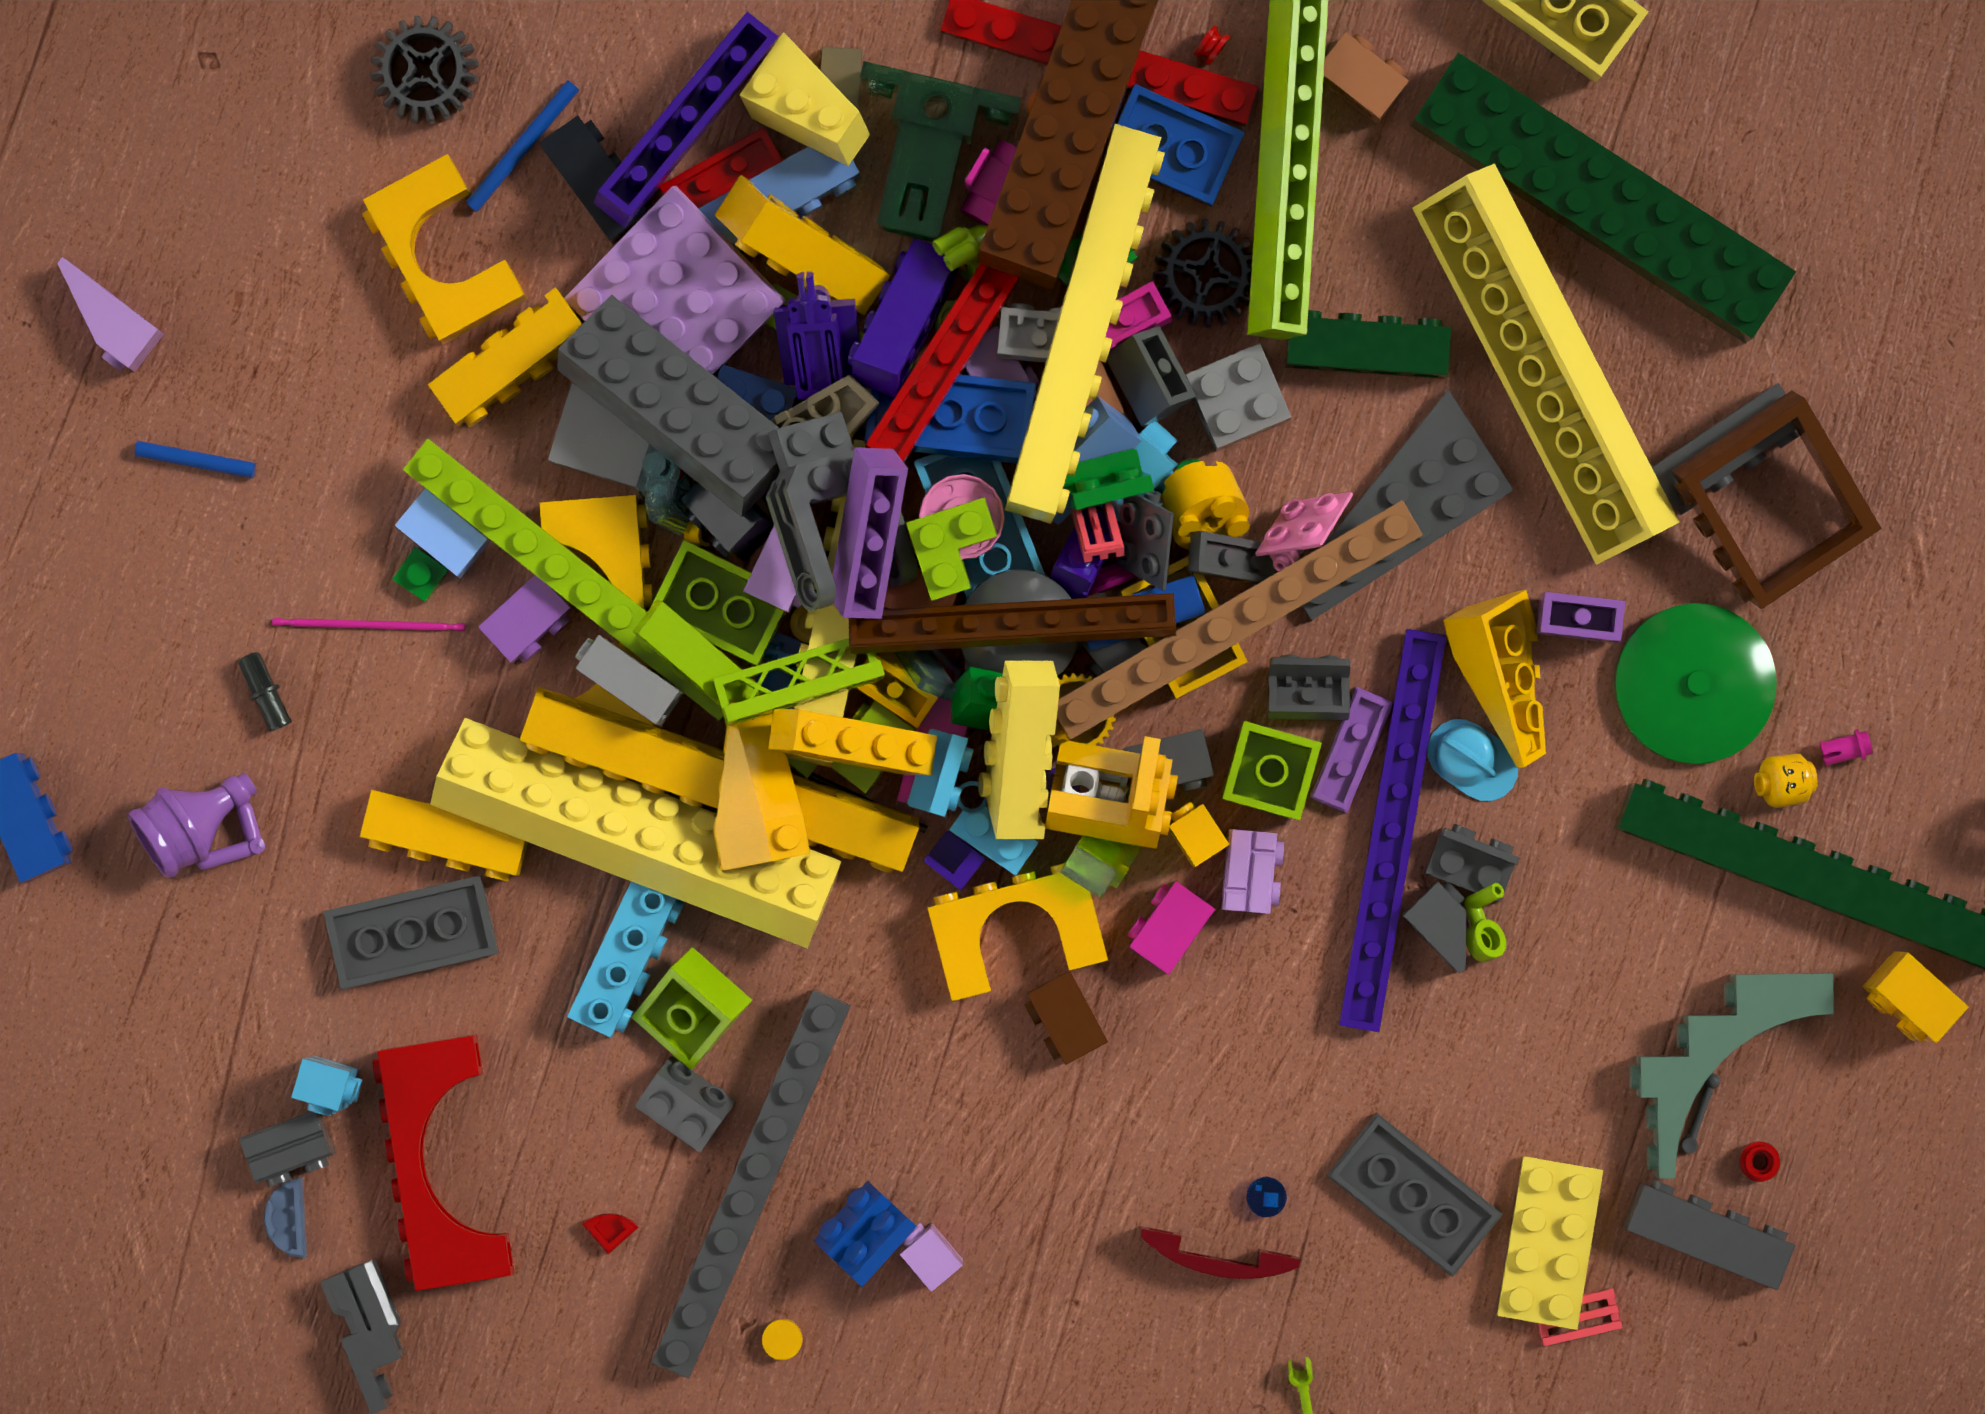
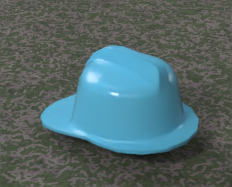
(1472, 760)

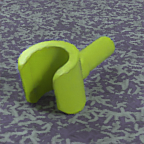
(1301, 1380)

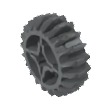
(401, 45)

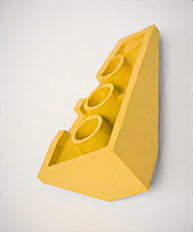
(1496, 658)

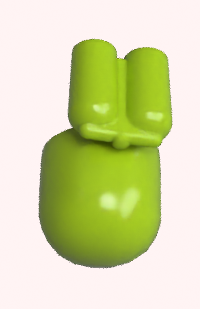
(961, 248)

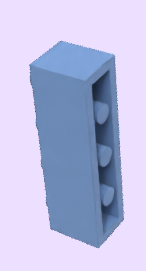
(798, 183)

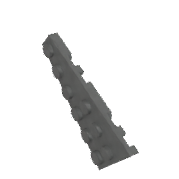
(1441, 478)

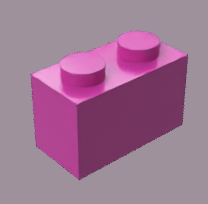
(1170, 926)

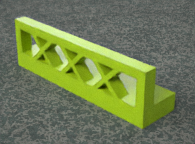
(797, 694)

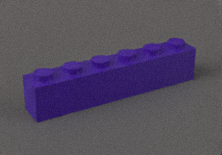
(685, 120)

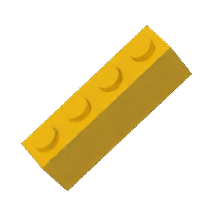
(852, 742)
(440, 833)

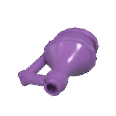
(181, 826)

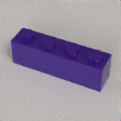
(902, 320)

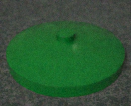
(1695, 683)

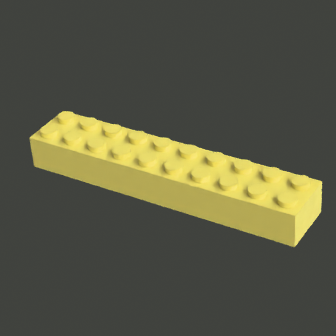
(1545, 364)
(626, 832)

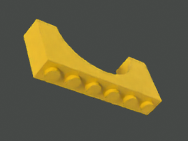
(611, 536)

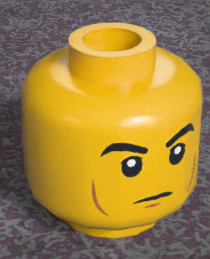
(1786, 780)

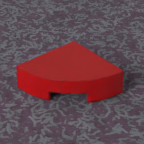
(610, 1229)

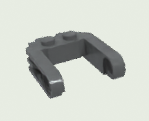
(815, 469)

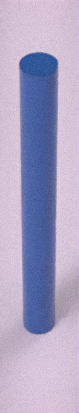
(522, 146)

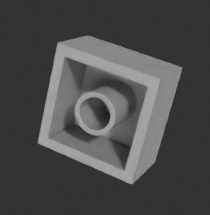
(1238, 397)

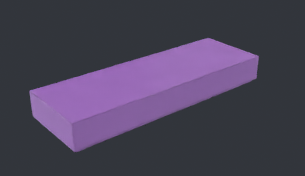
(1351, 750)

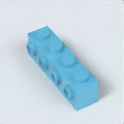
(622, 959)

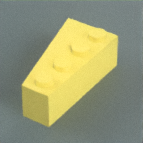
(1020, 748)

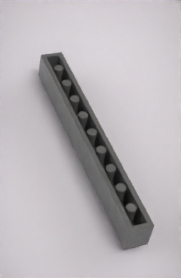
(751, 1183)

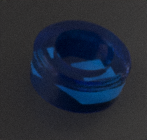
(1266, 1196)

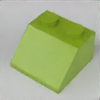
(691, 1008)

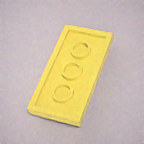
(1550, 1243)

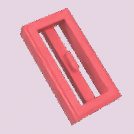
(1101, 547)
(1611, 1309)

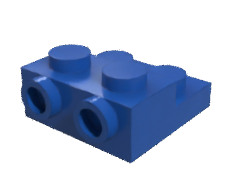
(864, 1233)

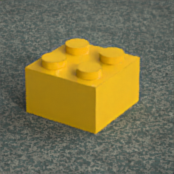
(1914, 997)

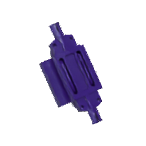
(815, 337)

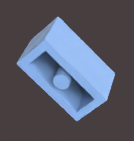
(443, 533)

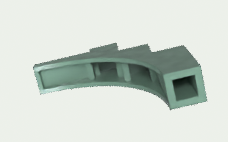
(1707, 1040)

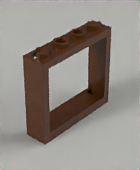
(1690, 473)

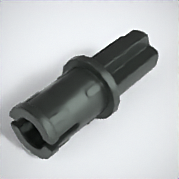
(264, 691)

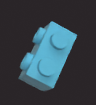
(326, 1085)

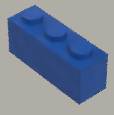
(27, 821)

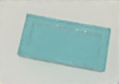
(927, 672)

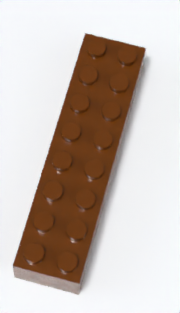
(1065, 138)

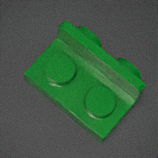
(1107, 479)

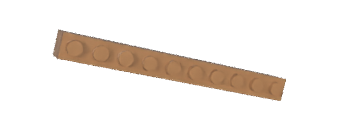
(1236, 619)

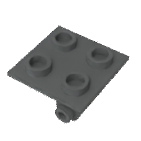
(1146, 538)

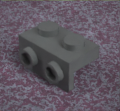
(1308, 688)
(685, 1103)

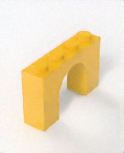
(398, 215)
(960, 921)

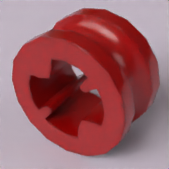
(1212, 45)

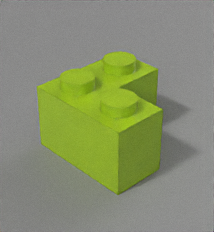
(939, 540)

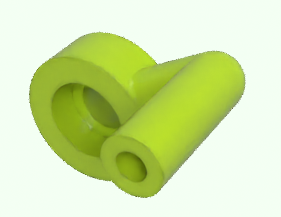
(1484, 937)

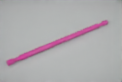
(369, 624)

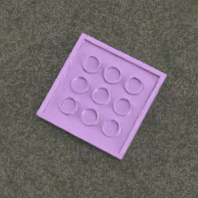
(682, 282)

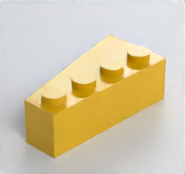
(799, 245)
(506, 361)

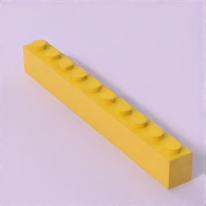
(694, 770)

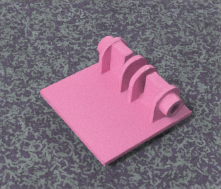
(1301, 527)

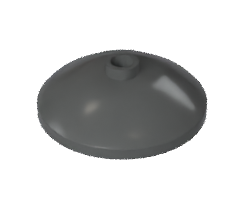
(1018, 586)

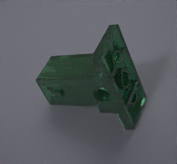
(928, 148)

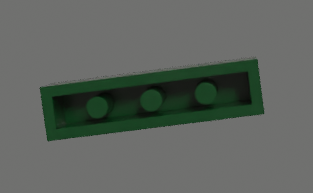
(1371, 347)

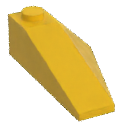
(758, 800)

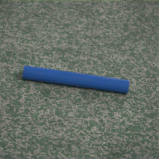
(195, 459)

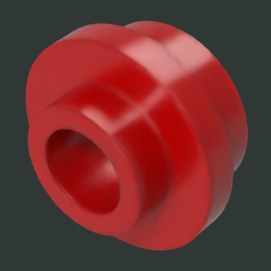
(1772, 1161)

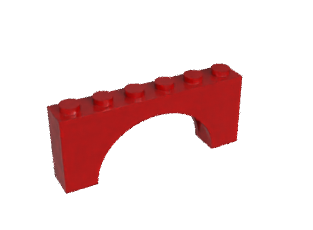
(438, 1244)

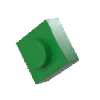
(420, 574)

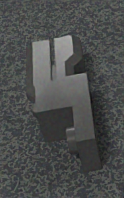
(373, 1323)

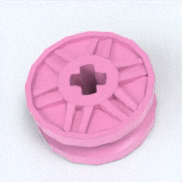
(960, 490)

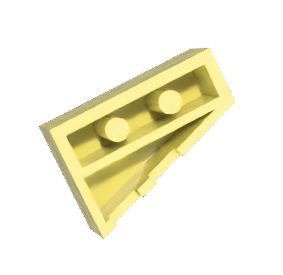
(804, 104)

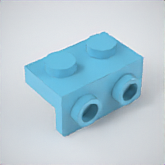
(938, 792)

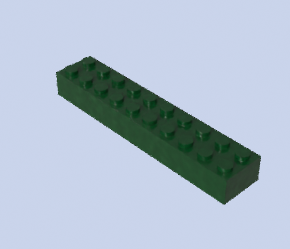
(1604, 198)

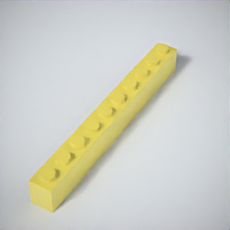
(1083, 324)

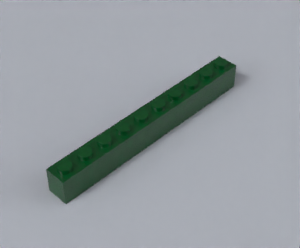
(1802, 872)

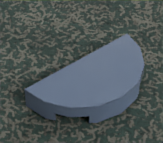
(286, 1218)

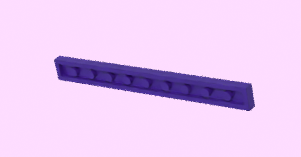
(1392, 830)

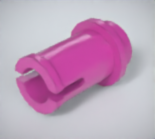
(1846, 748)

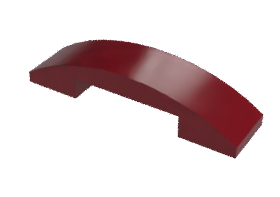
(1267, 1264)

